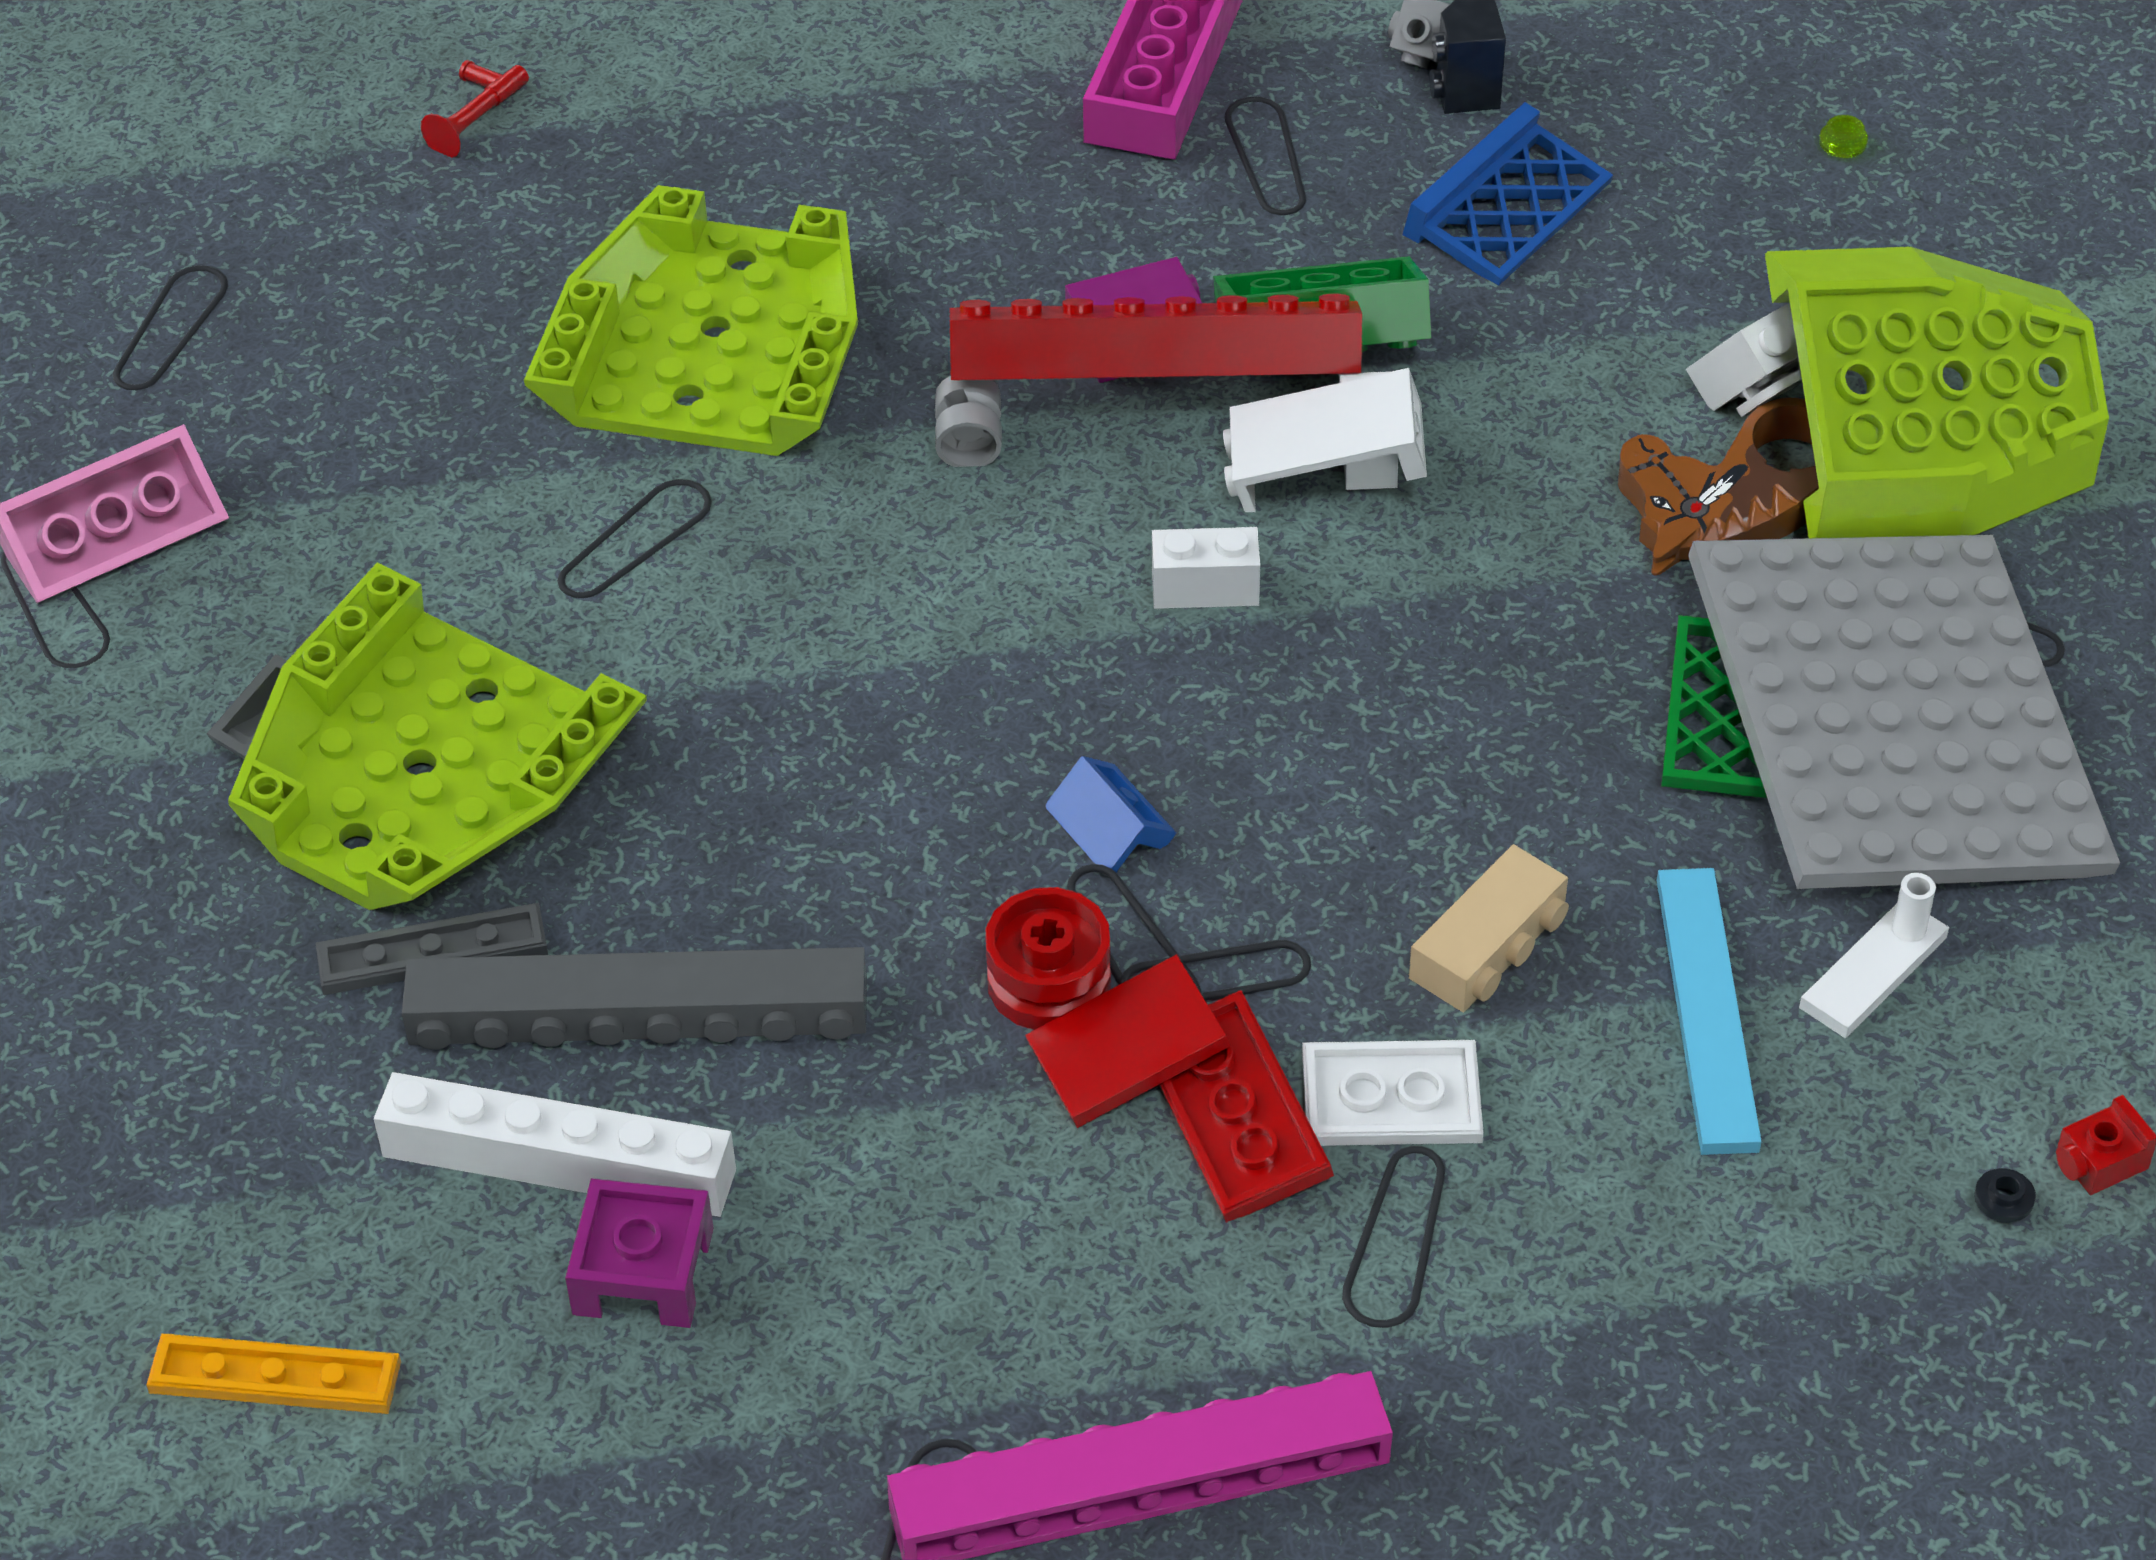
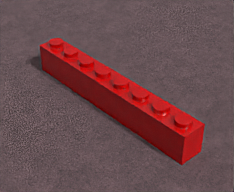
(1155, 338)

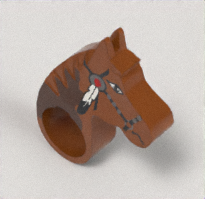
(1728, 501)

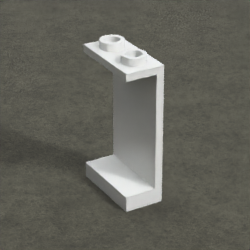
(1324, 431)

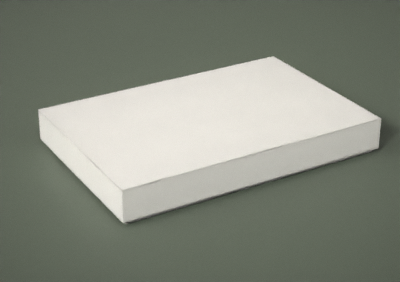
(1392, 1092)

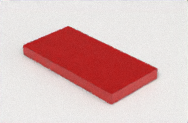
(1245, 1119)

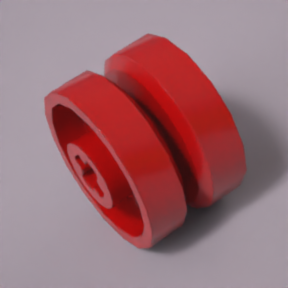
(1046, 955)

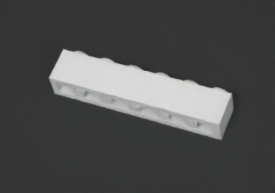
(547, 1139)

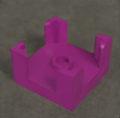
(639, 1246)

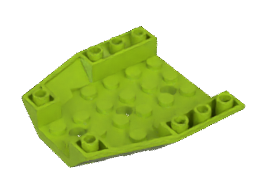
(637, 314)
(1913, 448)
(393, 691)

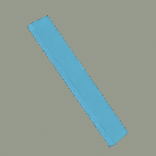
(1708, 1012)

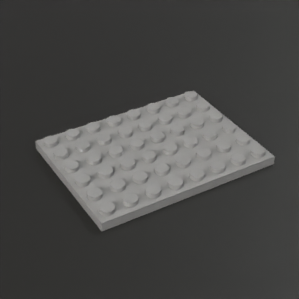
(1899, 711)

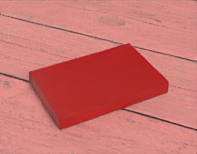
(1127, 1040)

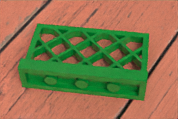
(1717, 774)

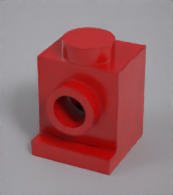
(2106, 1147)

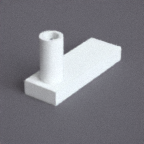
(1878, 960)

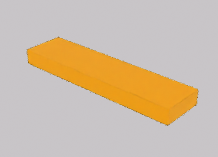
(274, 1373)

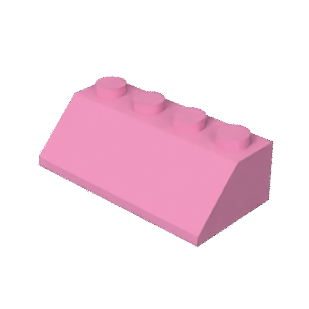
(109, 514)

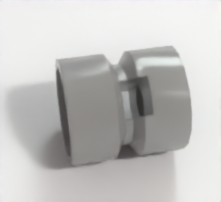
(968, 422)

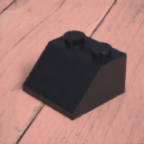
(1468, 57)

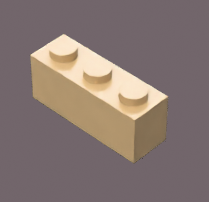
(1489, 929)

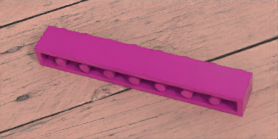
(1138, 1469)

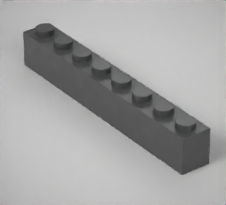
(635, 997)

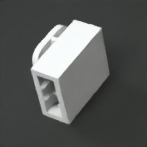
(1751, 364)

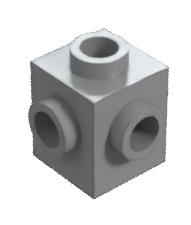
(1408, 27)

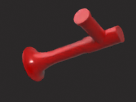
(443, 133)

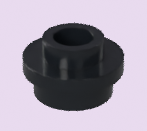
(2002, 1207)

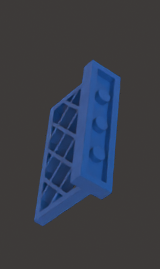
(1472, 179)

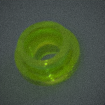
(1843, 137)

